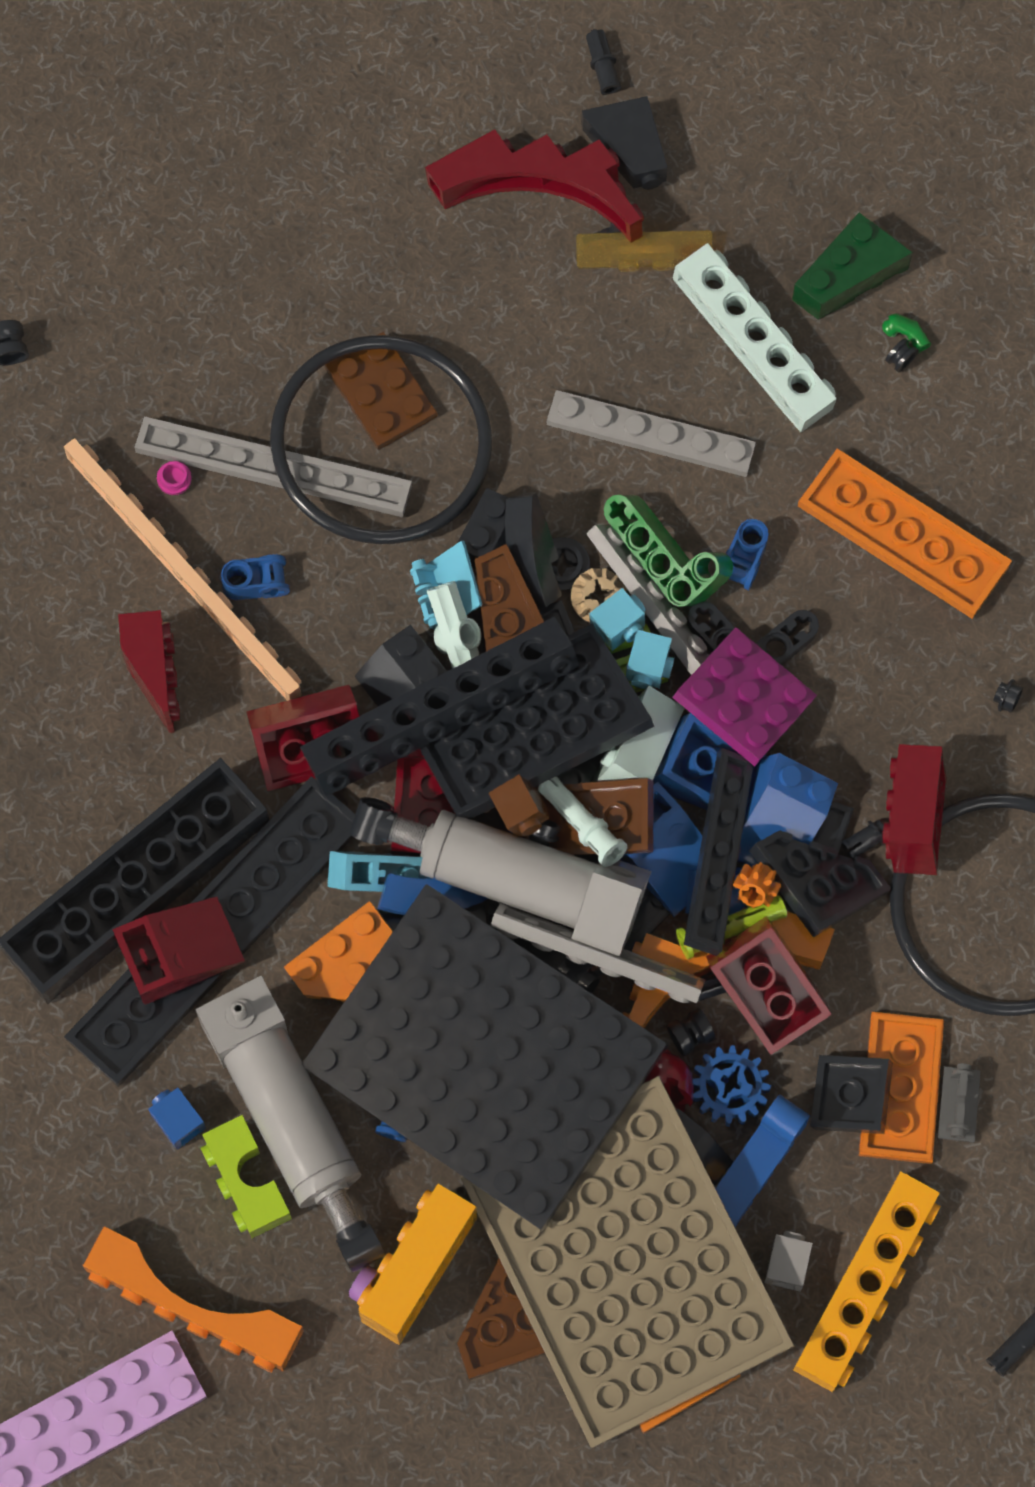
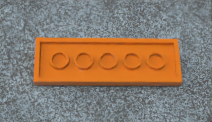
(904, 533)

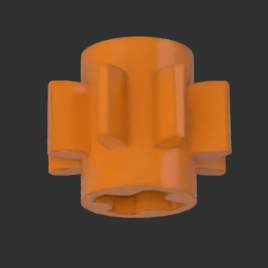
(757, 885)

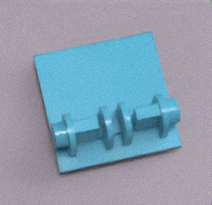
(448, 567)

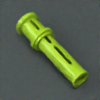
(740, 922)

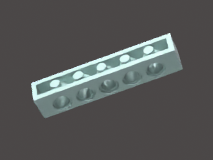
(800, 408)

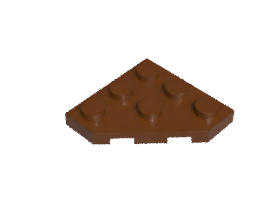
(497, 1330)

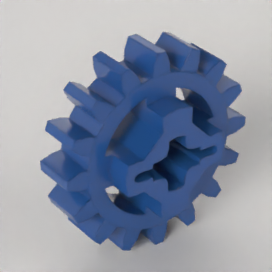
(717, 1078)

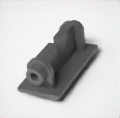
(959, 1103)

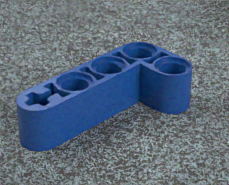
(761, 1156)

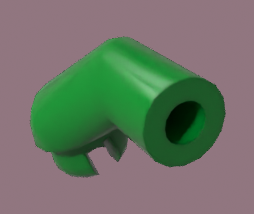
(906, 326)

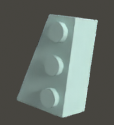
(643, 753)

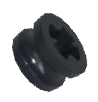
(902, 355)

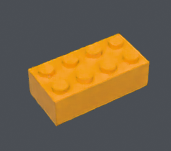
(417, 1264)

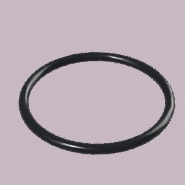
(368, 535)
(903, 935)

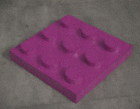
(744, 696)

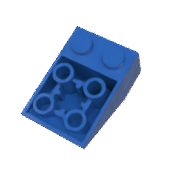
(674, 852)

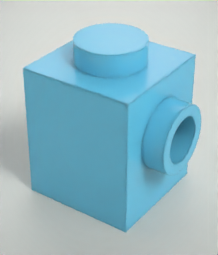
(618, 618)
(649, 660)

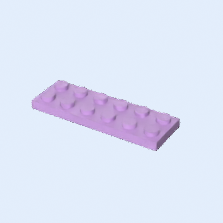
(97, 1414)

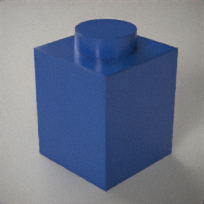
(176, 1117)

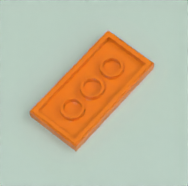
(916, 1051)

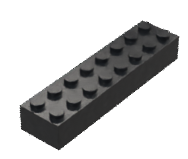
(133, 879)

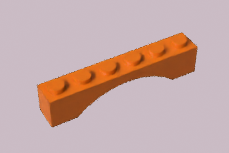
(260, 1334)

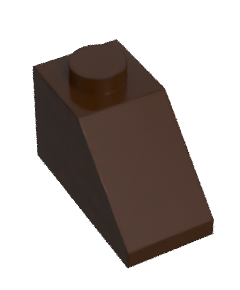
(520, 806)

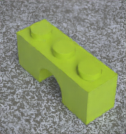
(257, 1207)

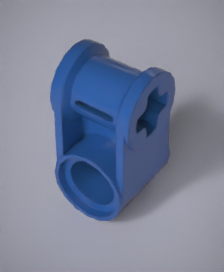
(747, 557)
(257, 577)

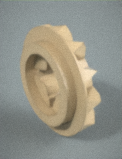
(585, 586)

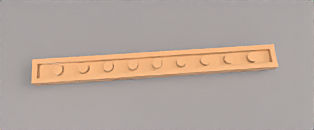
(193, 580)

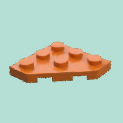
(341, 956)

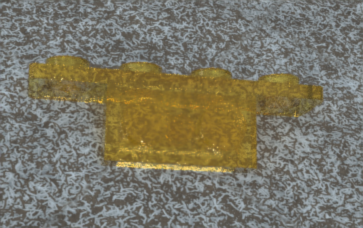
(653, 250)

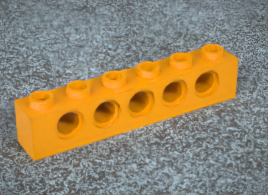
(905, 1195)

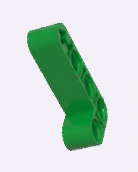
(662, 544)

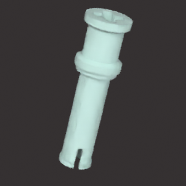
(591, 830)

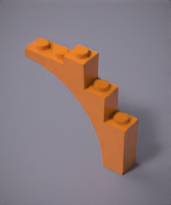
(806, 949)

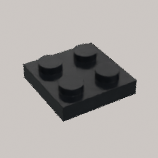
(851, 1094)

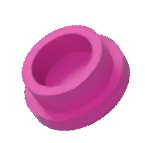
(174, 478)

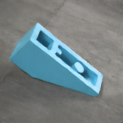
(369, 870)

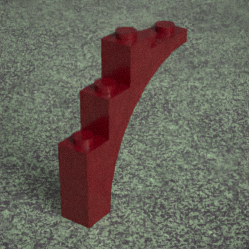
(494, 166)

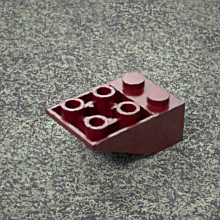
(147, 652)
(178, 947)

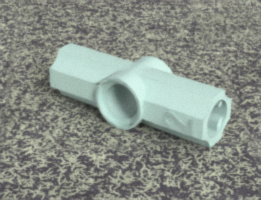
(455, 632)

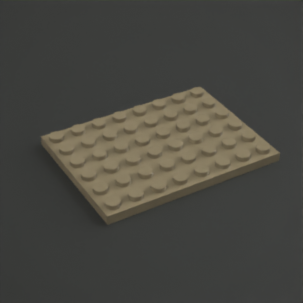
(637, 1277)

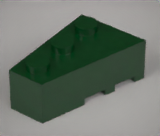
(850, 266)

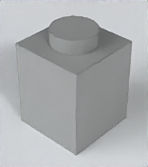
(788, 1261)

